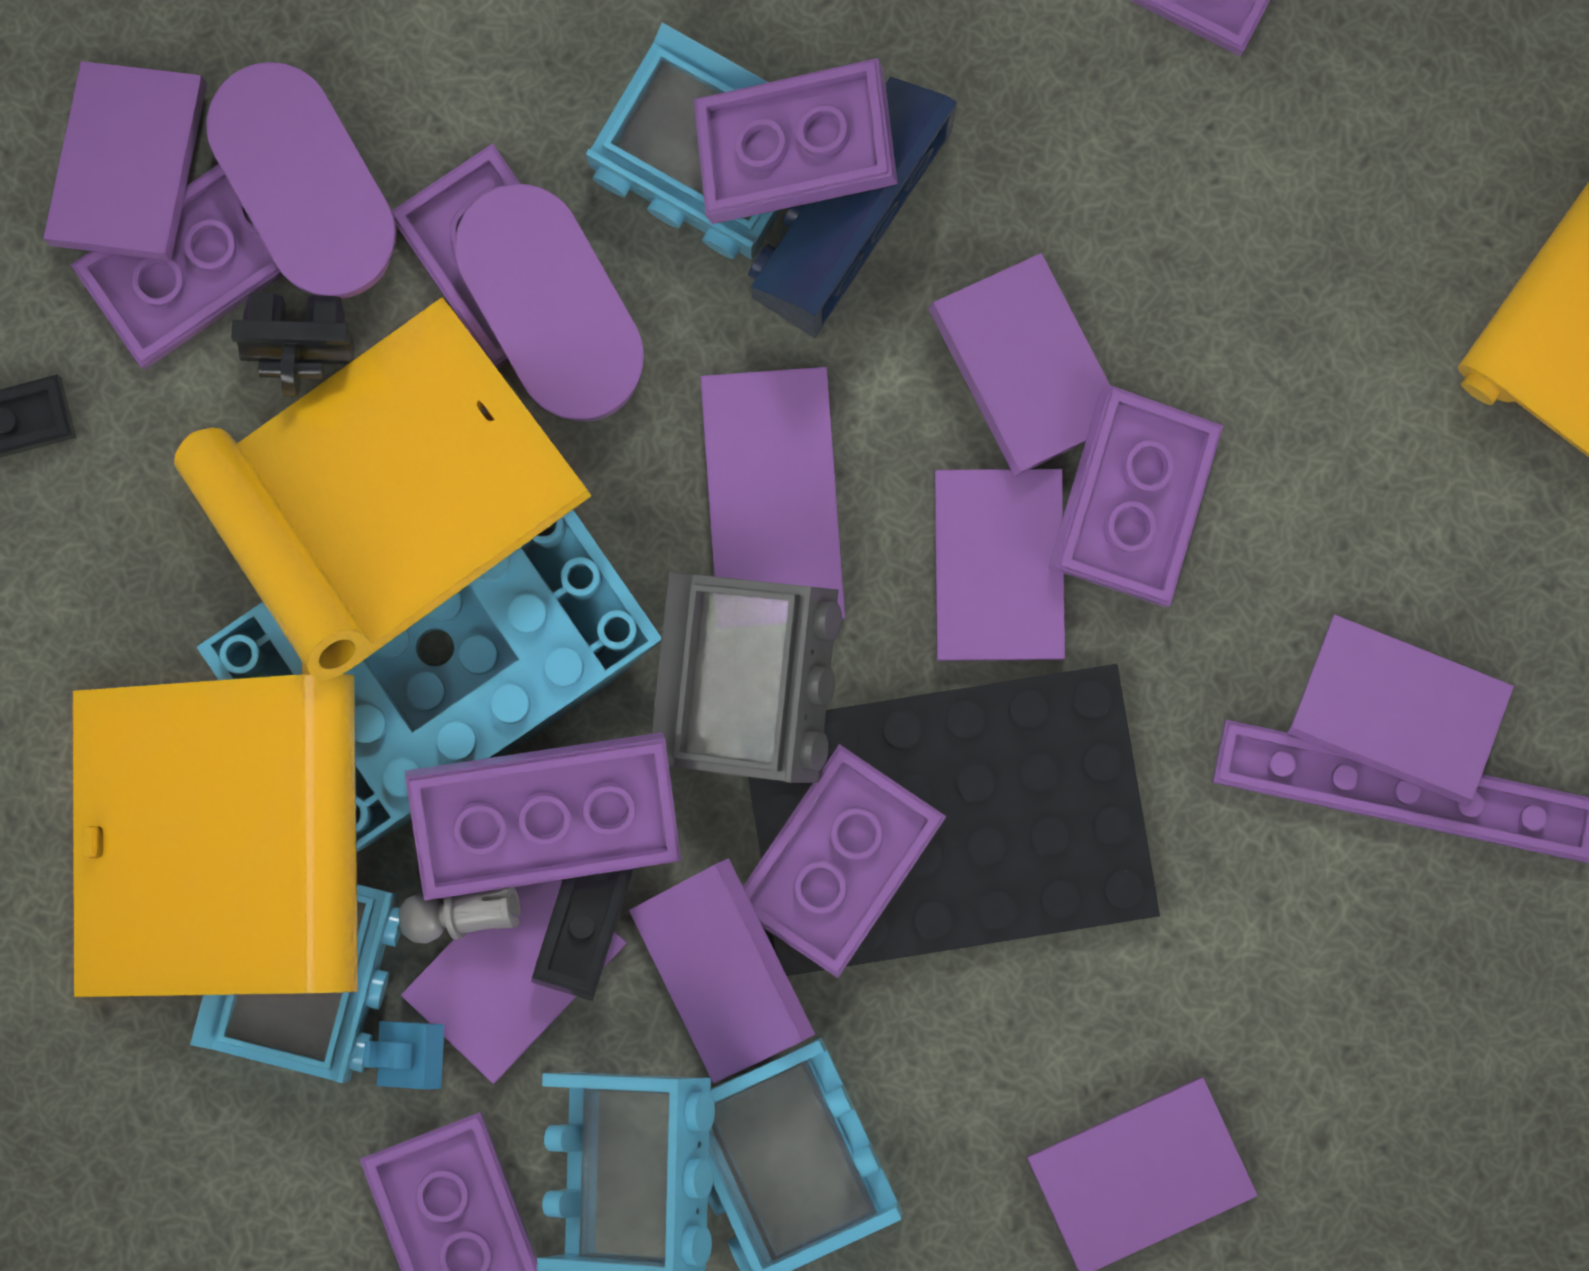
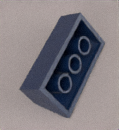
(837, 235)

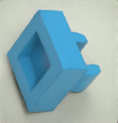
(407, 1055)

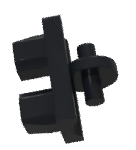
(293, 348)

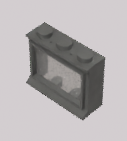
(746, 676)

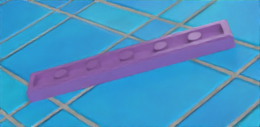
(1499, 814)

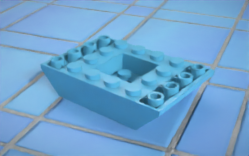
(526, 651)

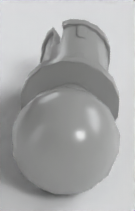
(460, 914)

